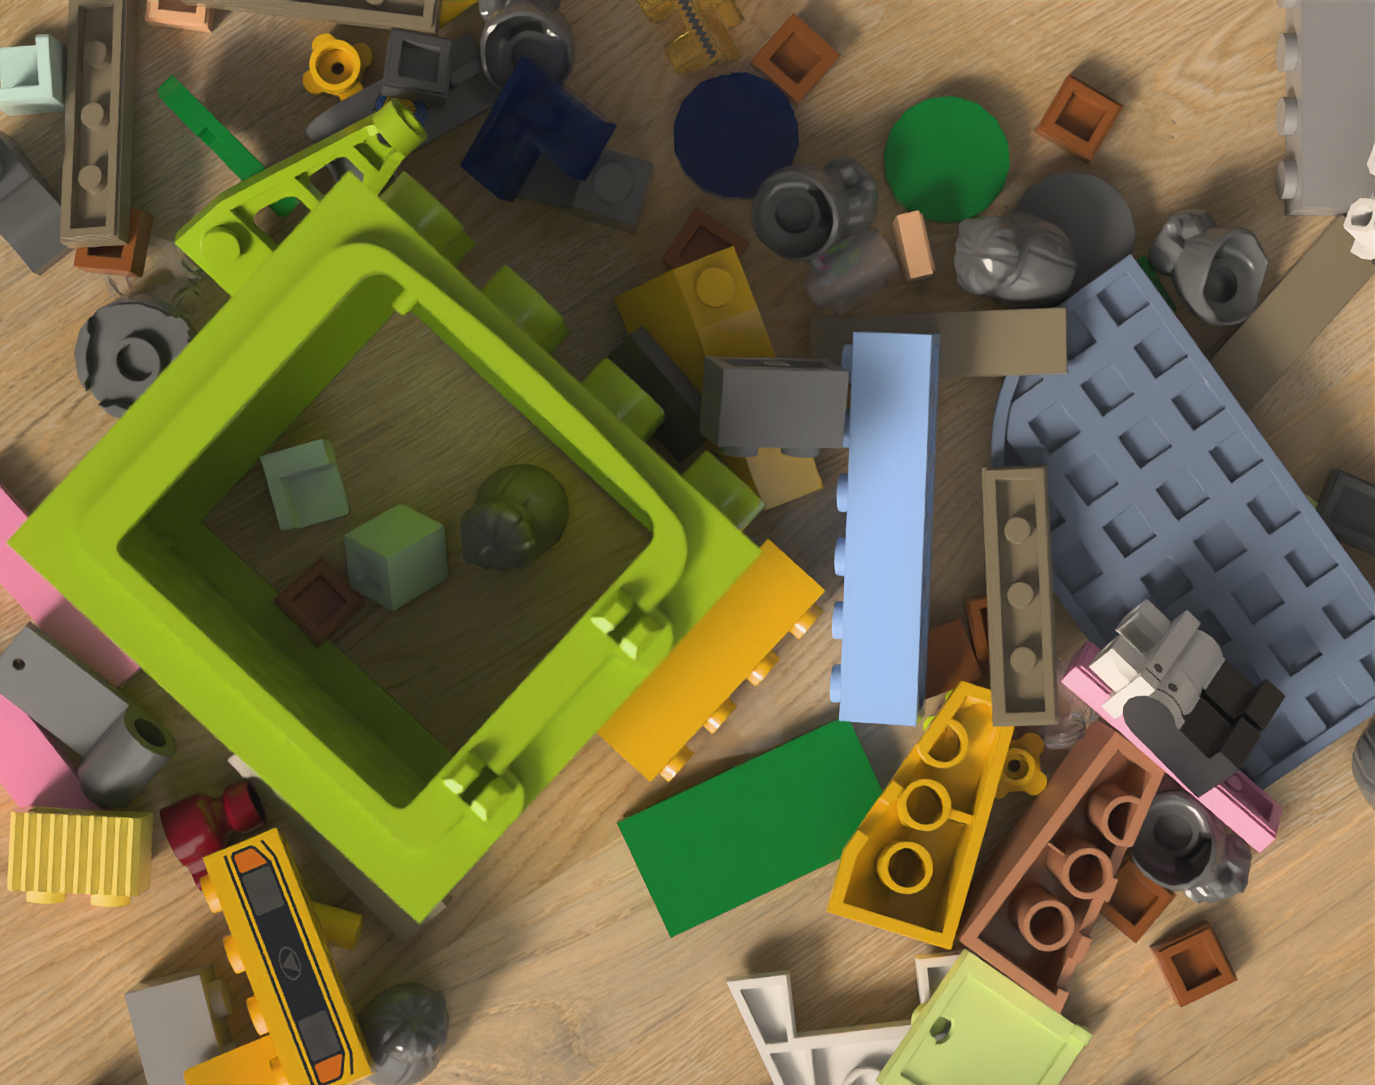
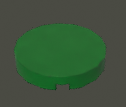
(946, 159)

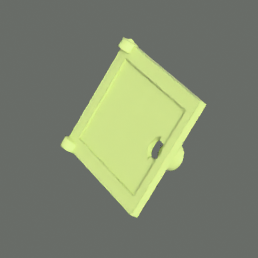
(994, 1034)

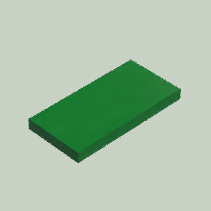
(752, 825)

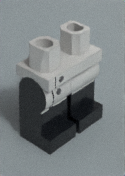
(1183, 696)

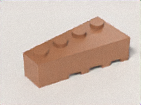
(1059, 864)

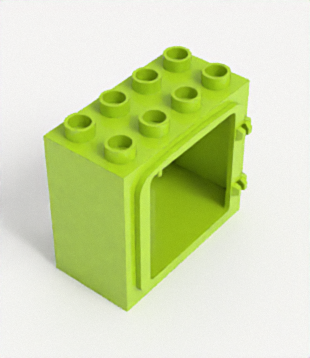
(146, 570)

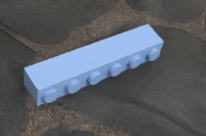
(887, 527)

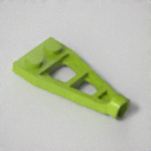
(224, 233)

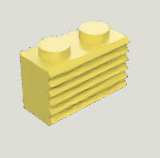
(80, 853)

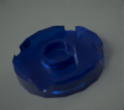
(734, 134)

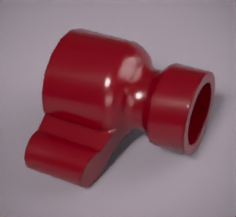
(204, 823)

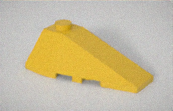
(712, 312)
(924, 833)

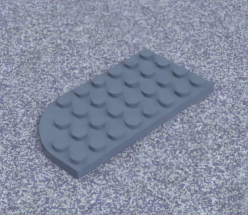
(1185, 504)

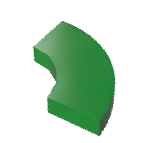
(217, 137)

